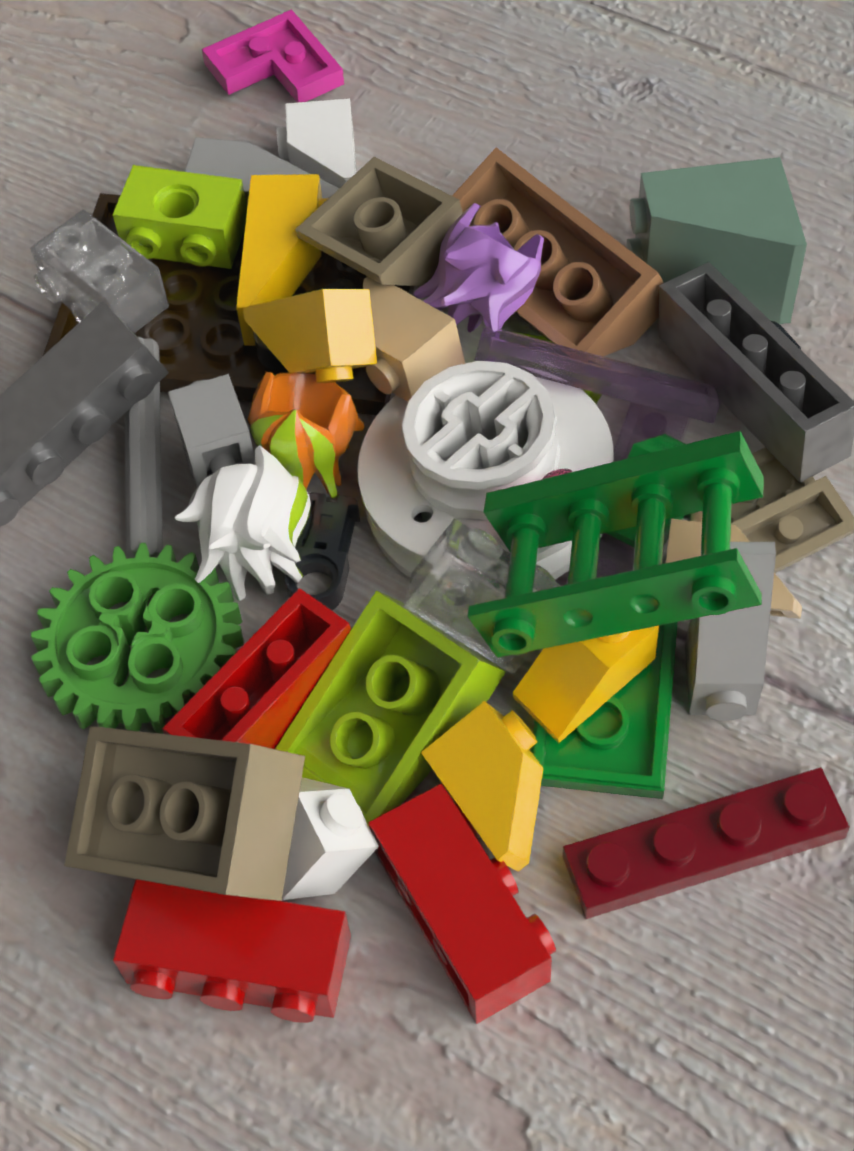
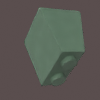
(727, 216)

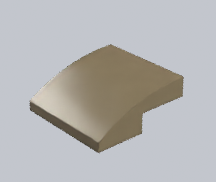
(792, 513)

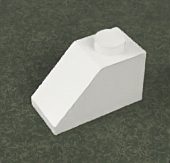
(320, 139)
(326, 841)

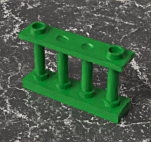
(609, 498)

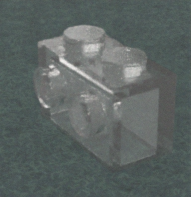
(92, 265)
(463, 571)

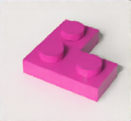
(277, 48)

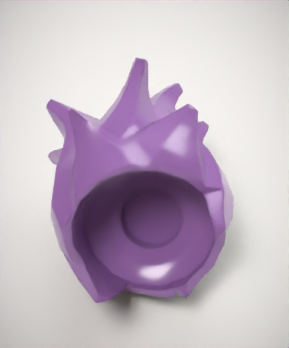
(482, 273)

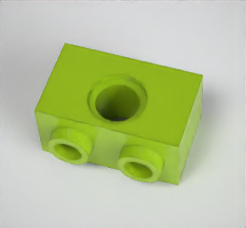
(182, 216)

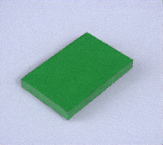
(623, 741)

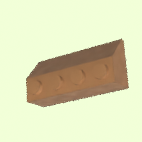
(589, 284)

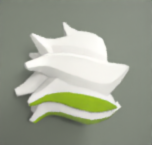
(249, 521)

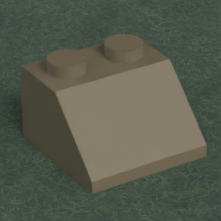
(384, 225)

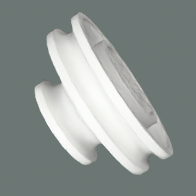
(469, 436)

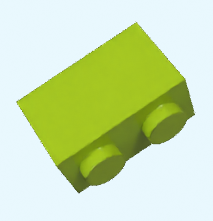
(384, 703)

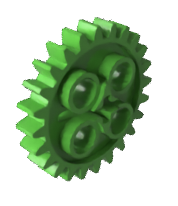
(87, 628)

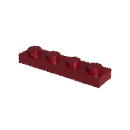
(704, 842)

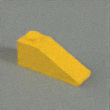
(272, 253)

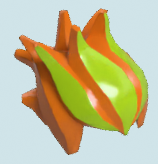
(304, 425)

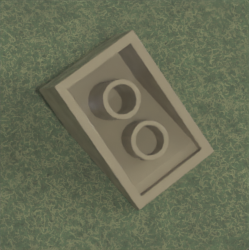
(186, 812)

